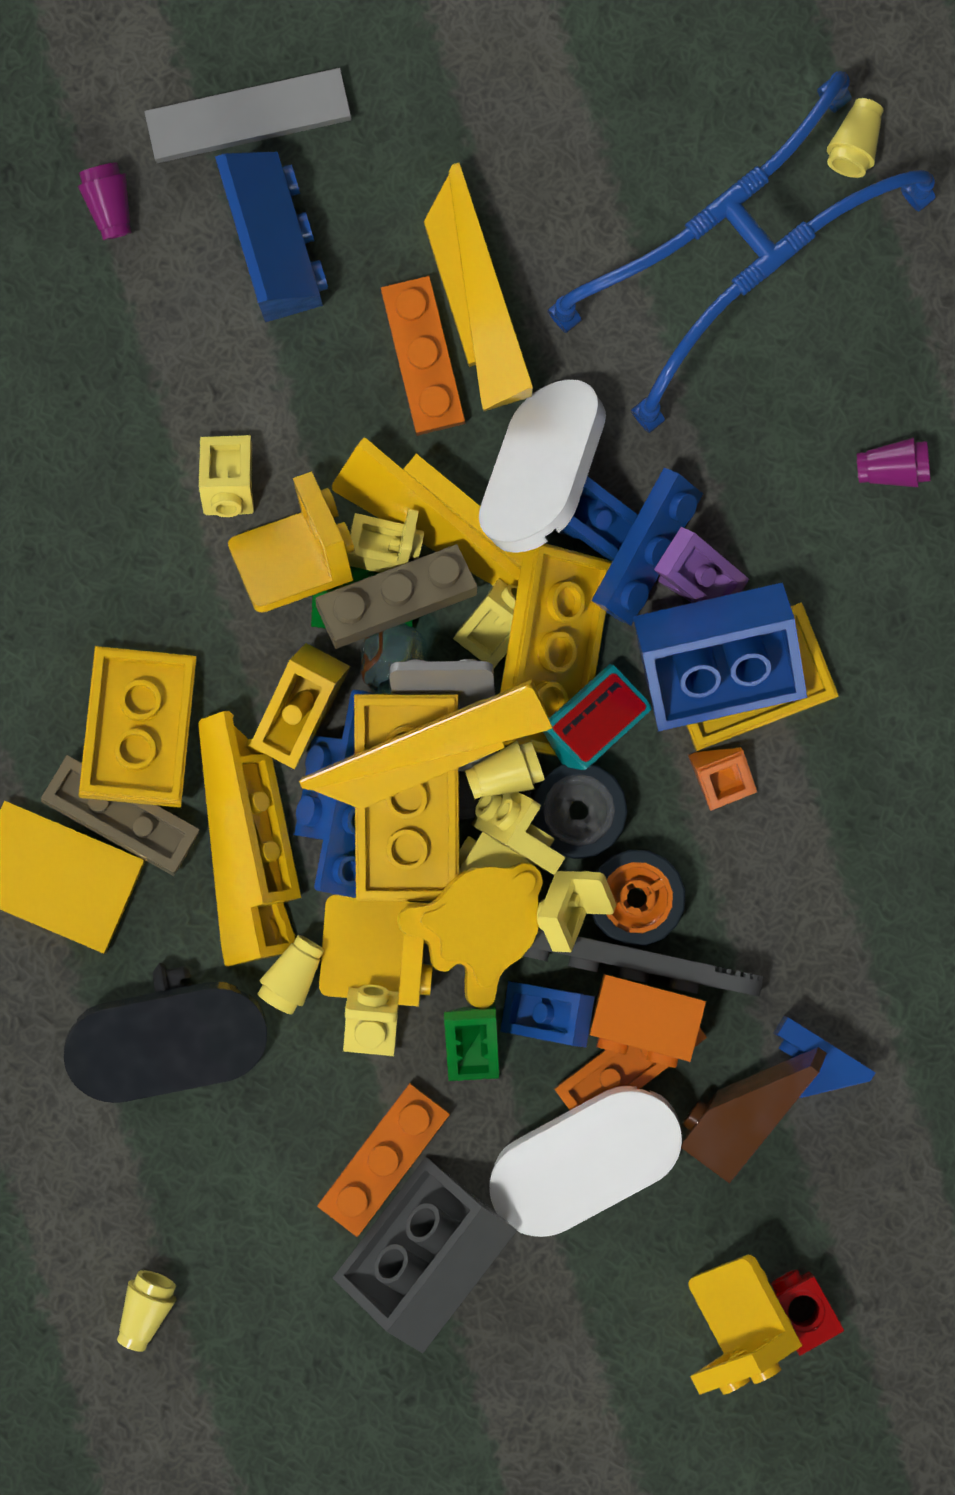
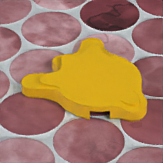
(481, 922)

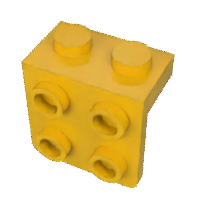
(295, 553)
(369, 949)
(745, 1324)

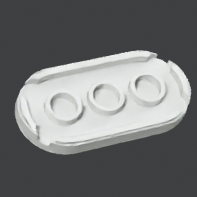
(542, 465)
(585, 1161)

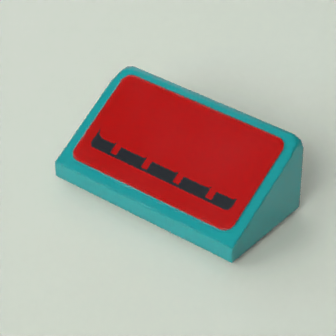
(595, 718)

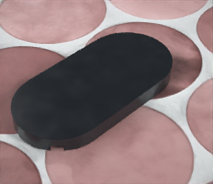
(165, 1042)

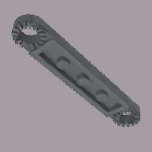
(638, 964)

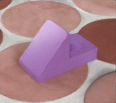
(697, 570)

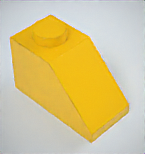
(299, 705)

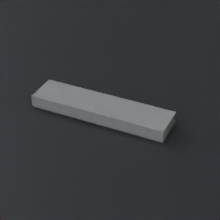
(247, 115)

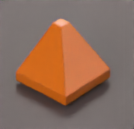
(723, 776)

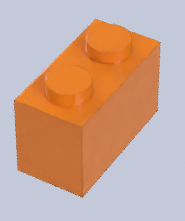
(647, 1020)

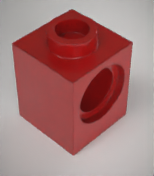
(823, 1322)

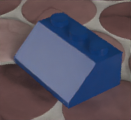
(272, 233)
(721, 656)

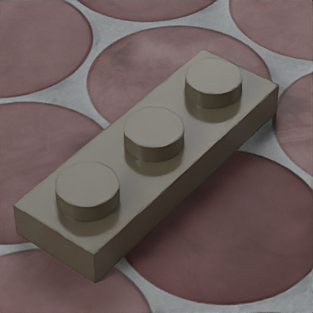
(396, 596)
(133, 826)

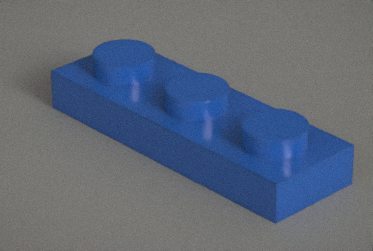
(632, 570)

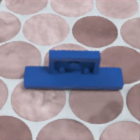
(328, 818)

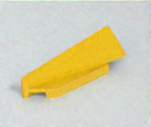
(475, 295)
(444, 510)
(432, 748)
(248, 844)

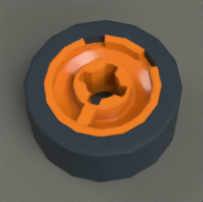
(663, 898)

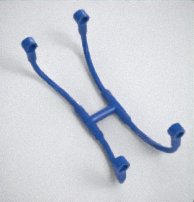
(833, 94)

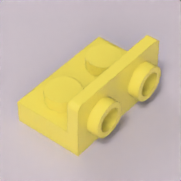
(509, 822)

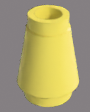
(856, 140)
(506, 771)
(291, 975)
(145, 1307)

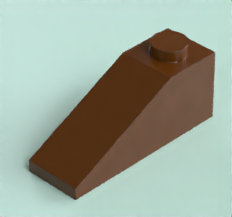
(745, 1113)

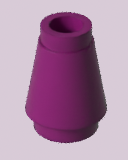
(107, 199)
(895, 464)

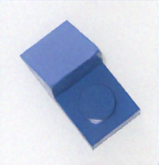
(600, 520)
(547, 1014)
(837, 1069)

